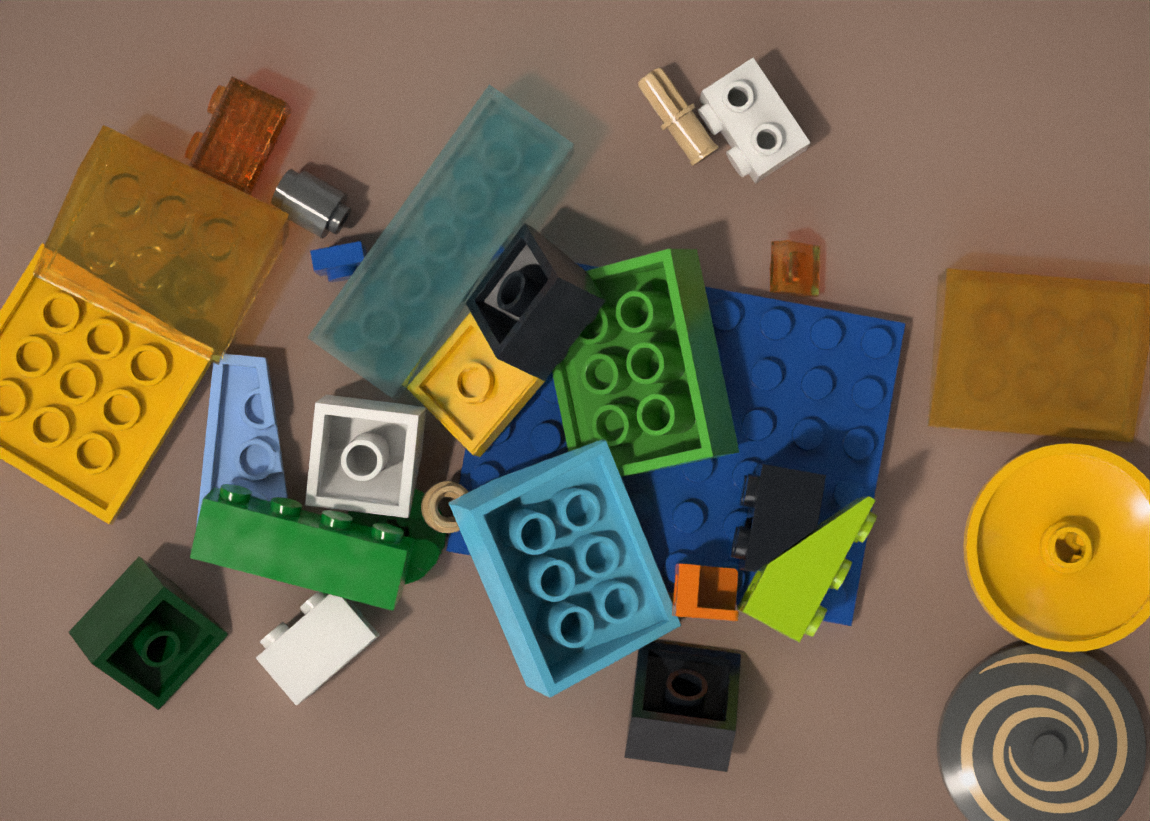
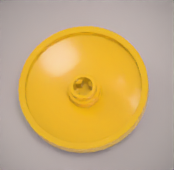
(1062, 547)

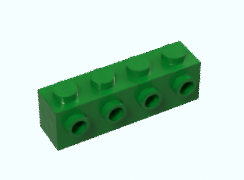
(302, 546)

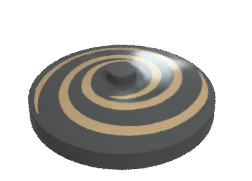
(1041, 739)

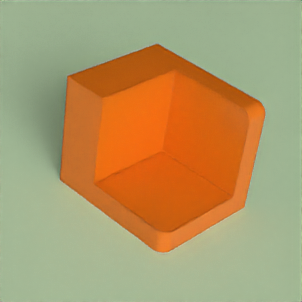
(705, 592)

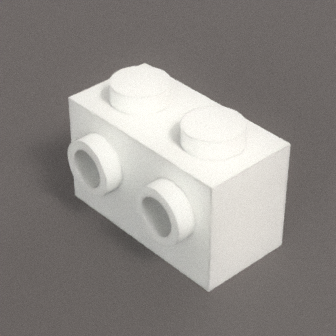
(752, 122)
(316, 645)

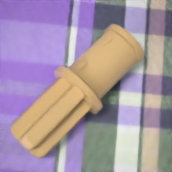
(677, 115)

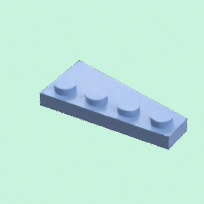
(242, 430)

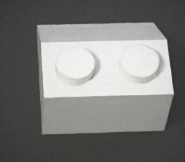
(365, 455)

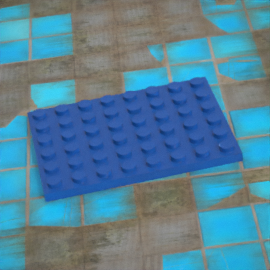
(802, 395)

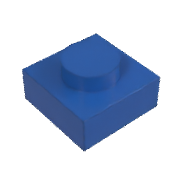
(338, 261)

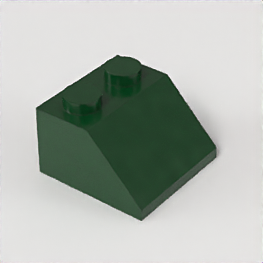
(147, 633)

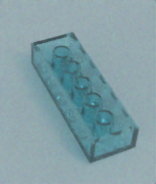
(442, 242)

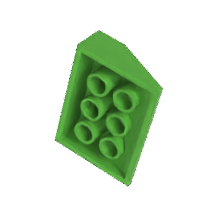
(648, 368)

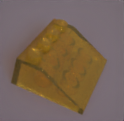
(162, 244)
(1038, 355)

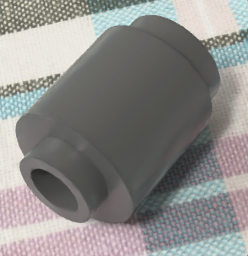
(311, 203)

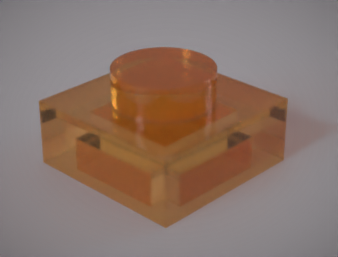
(794, 268)

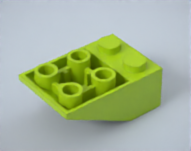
(793, 584)

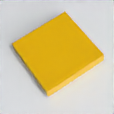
(472, 388)

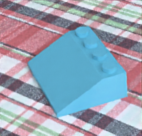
(565, 566)

